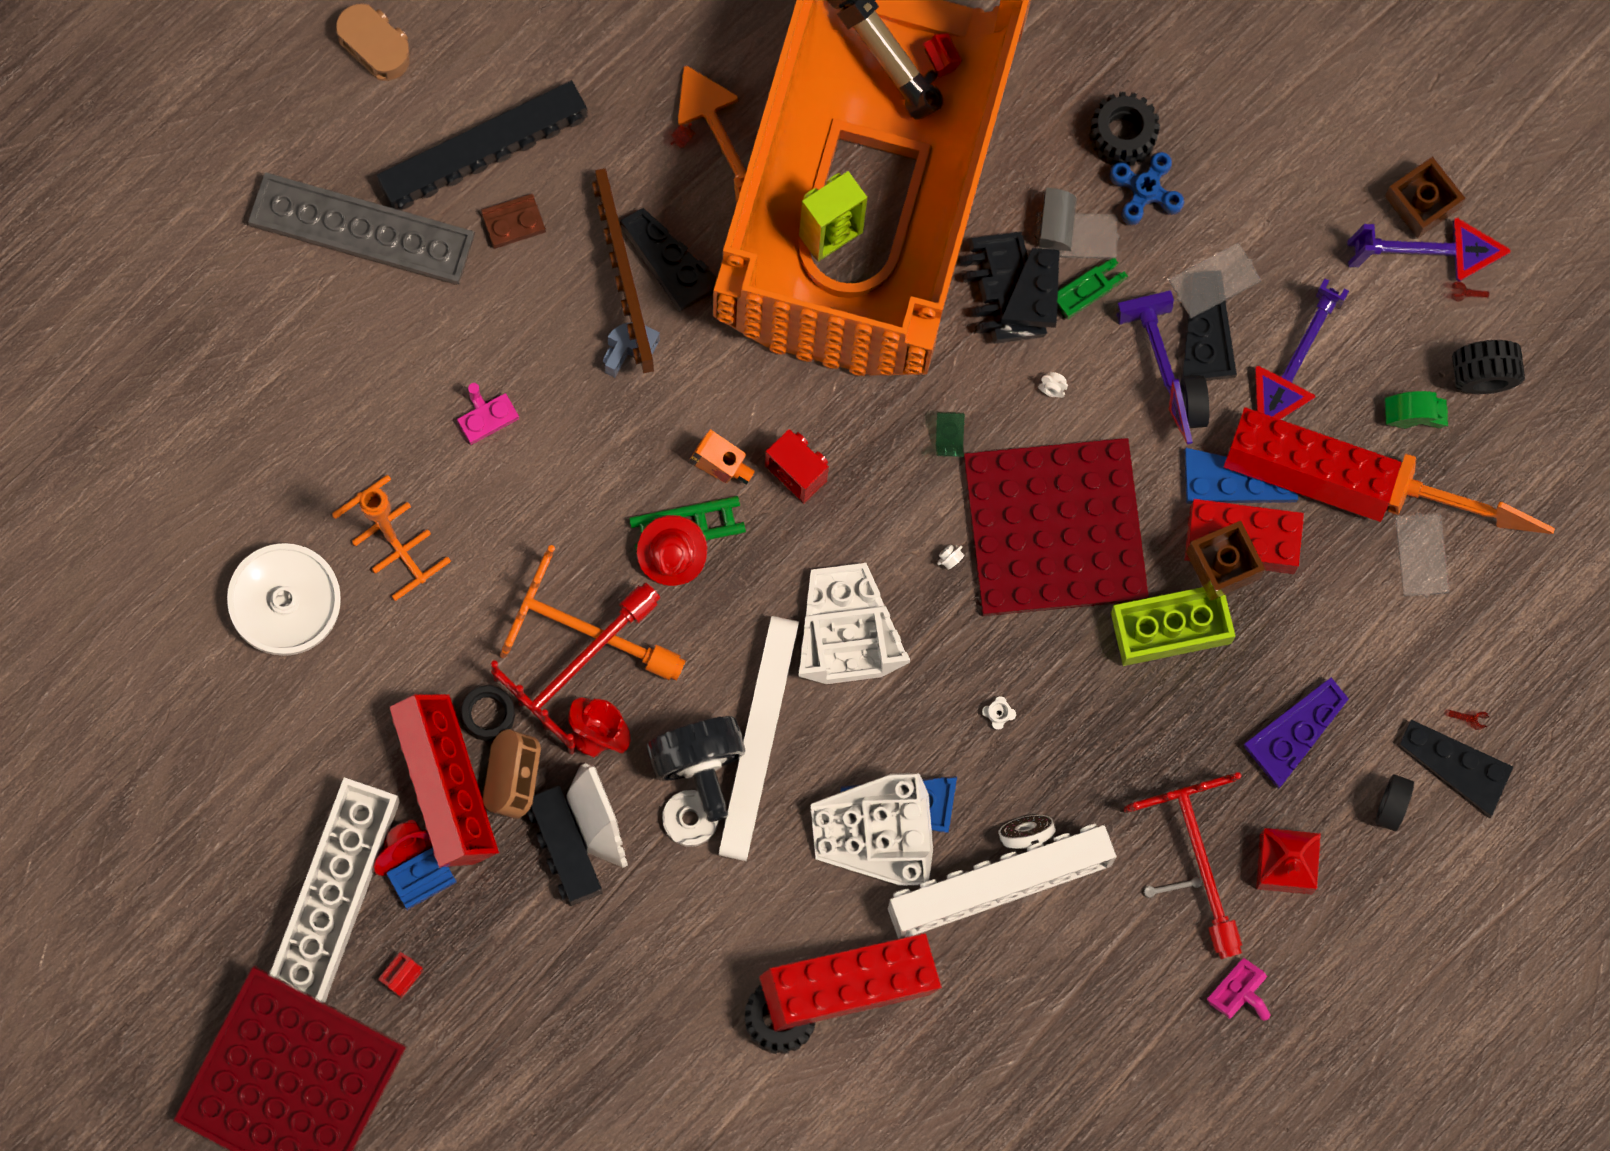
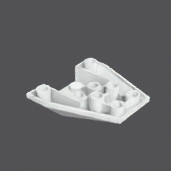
(877, 829)

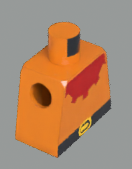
(710, 457)

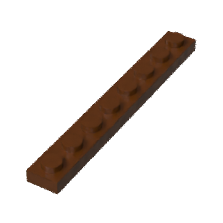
(624, 281)

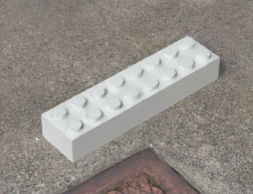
(1001, 882)
(335, 888)

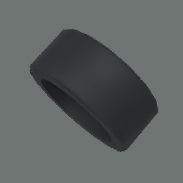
(1196, 400)
(483, 692)
(1394, 802)

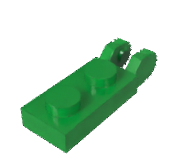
(1088, 289)

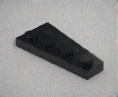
(670, 262)
(1467, 770)

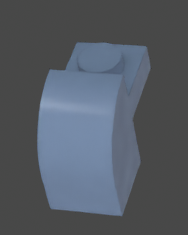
(623, 346)

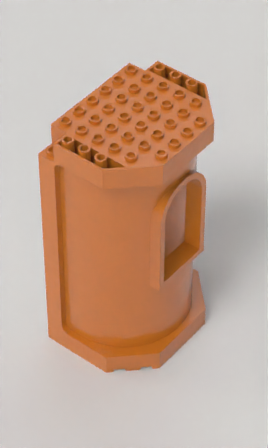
(837, 90)

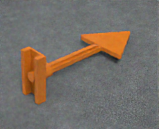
(702, 99)
(1506, 516)

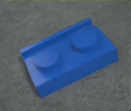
(420, 879)

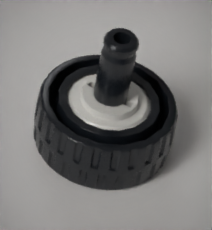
(697, 753)

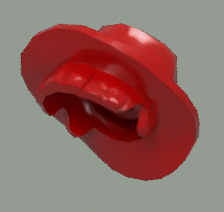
(672, 550)
(598, 727)

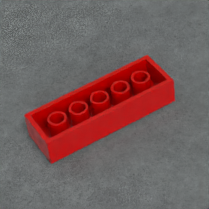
(1312, 464)
(444, 780)
(850, 982)

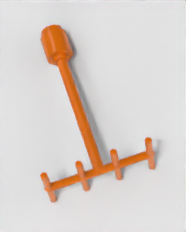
(377, 509)
(658, 660)

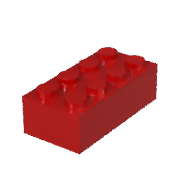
(1272, 531)

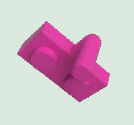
(486, 417)
(1238, 989)

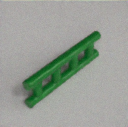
(698, 512)

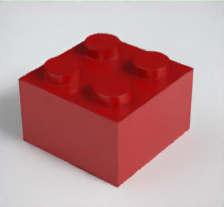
(797, 465)

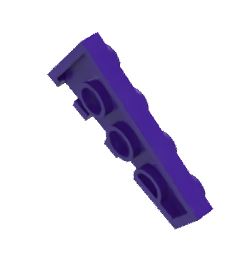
(1292, 735)

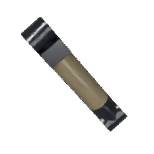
(919, 95)

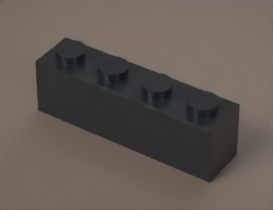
(565, 847)

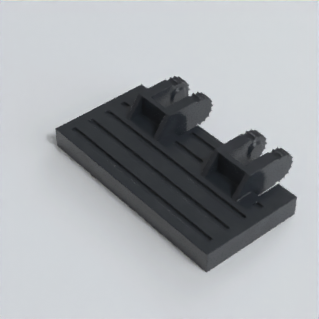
(1001, 264)

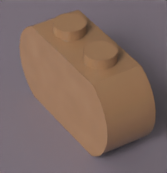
(374, 41)
(511, 774)

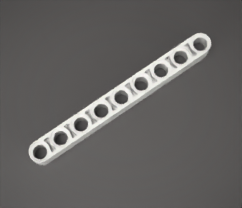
(759, 738)

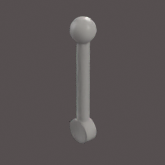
(1150, 891)

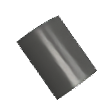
(1057, 219)

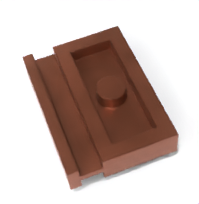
(513, 221)

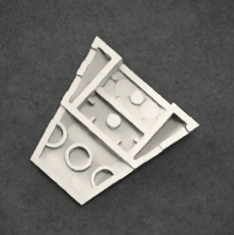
(848, 628)
(595, 817)

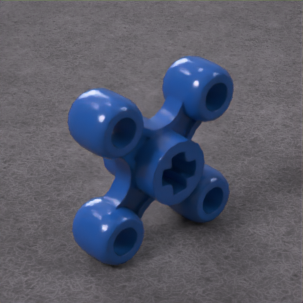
(1141, 196)

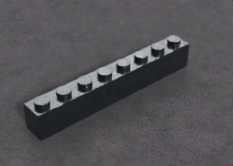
(482, 146)

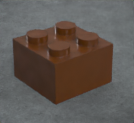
(1425, 197)
(1225, 560)

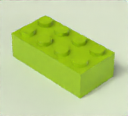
(832, 215)
(1171, 625)

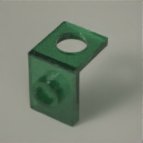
(950, 434)

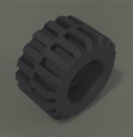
(1129, 109)
(1488, 367)
(767, 1038)

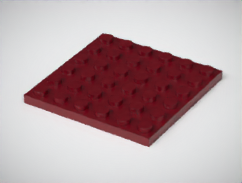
(1055, 527)
(288, 1073)

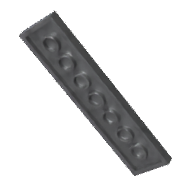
(361, 228)

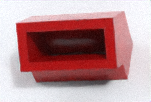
(942, 54)
(400, 974)

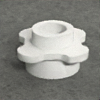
(1053, 385)
(950, 556)
(999, 705)

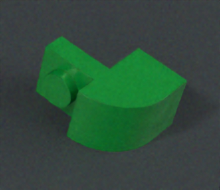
(1416, 408)

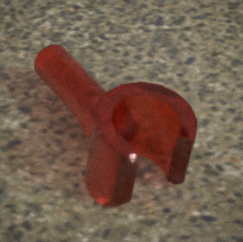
(1467, 292)
(1472, 719)

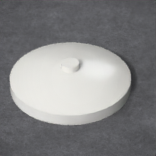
(283, 599)

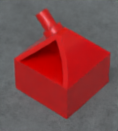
(1288, 861)

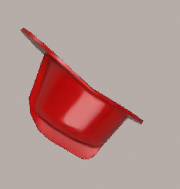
(402, 845)

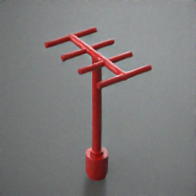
(633, 608)
(1223, 932)

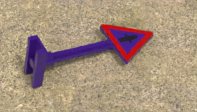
(1470, 248)
(1147, 310)
(1278, 394)

